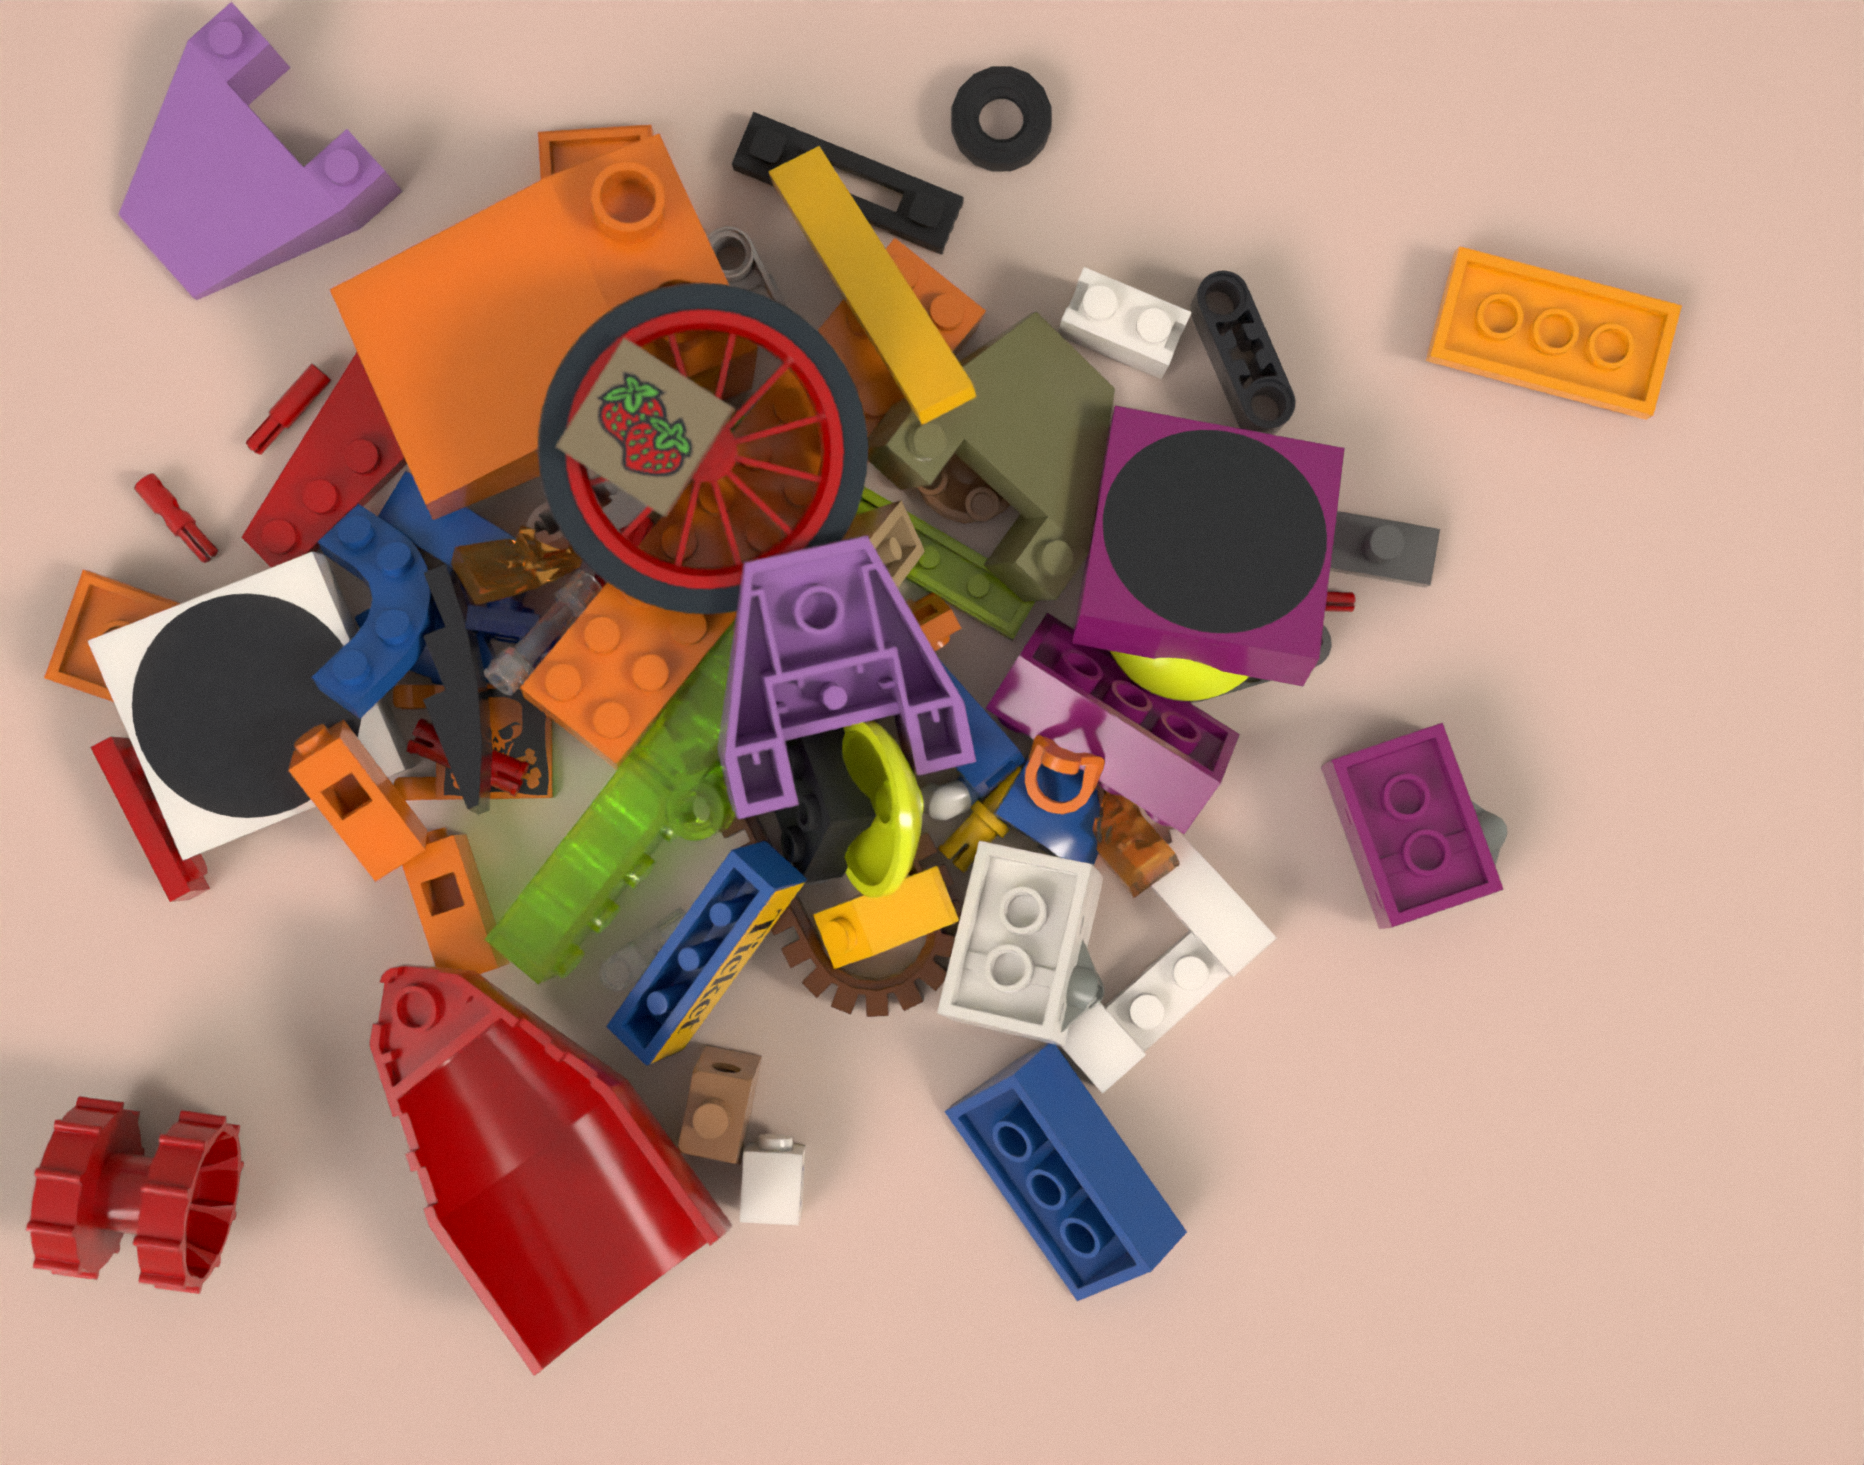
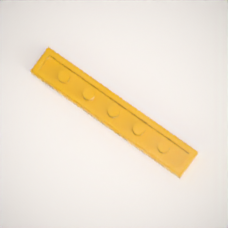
(872, 286)

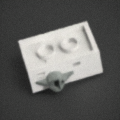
(1024, 945)

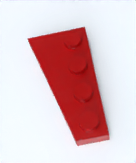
(335, 467)

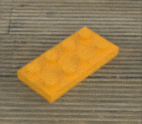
(1553, 333)

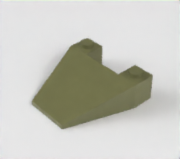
(1028, 434)

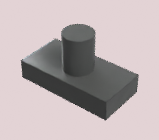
(1384, 549)

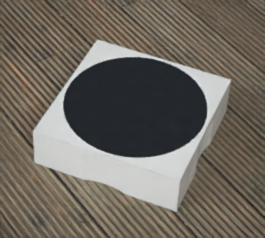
(228, 690)

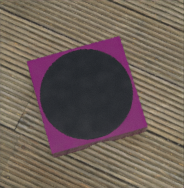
(1211, 546)

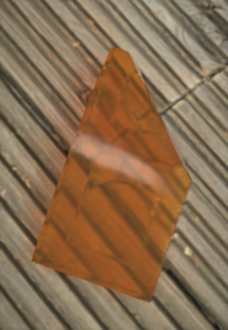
(510, 567)
(1131, 845)

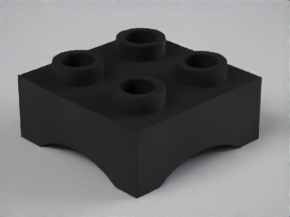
(828, 809)

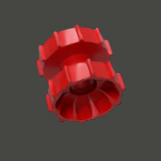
(102, 1185)

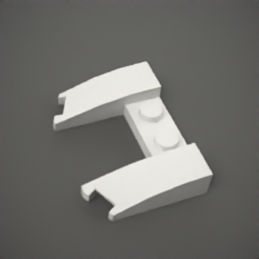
(1219, 943)

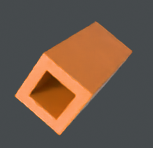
(357, 798)
(453, 904)

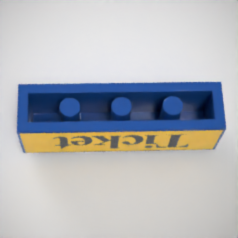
(706, 952)

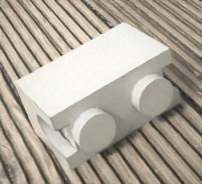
(1123, 323)

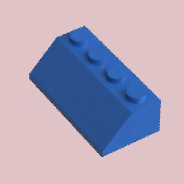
(1067, 1173)

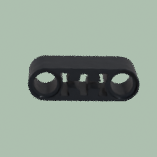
(1250, 336)

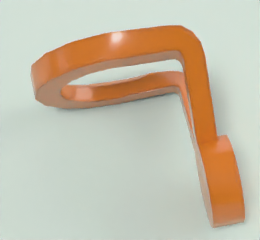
(1064, 761)

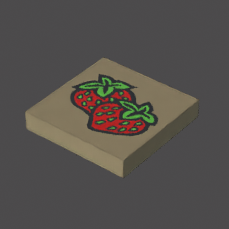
(645, 427)

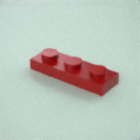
(127, 779)

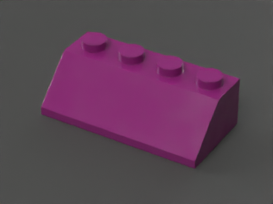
(1153, 747)

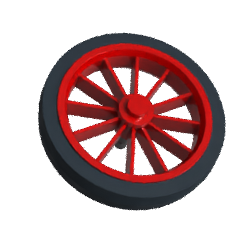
(741, 315)

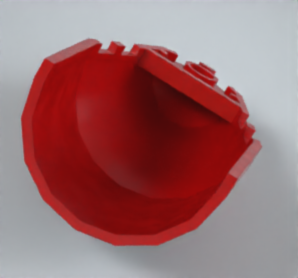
(532, 1159)

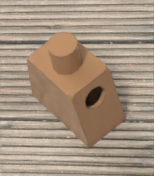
(719, 1104)

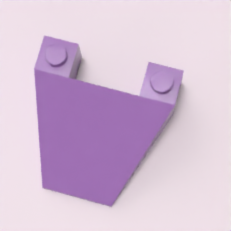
(219, 186)
(823, 649)

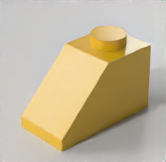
(873, 925)

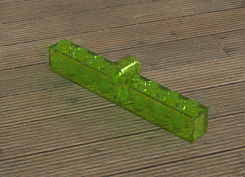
(622, 828)

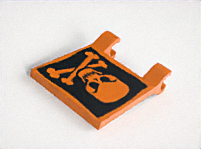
(516, 730)

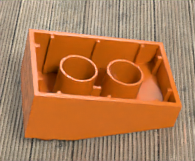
(485, 311)

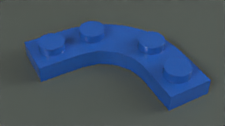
(397, 617)

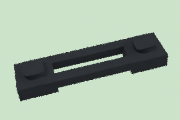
(923, 215)

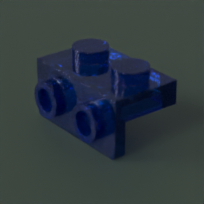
(505, 622)

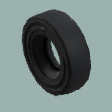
(994, 84)

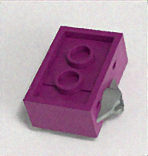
(1414, 827)

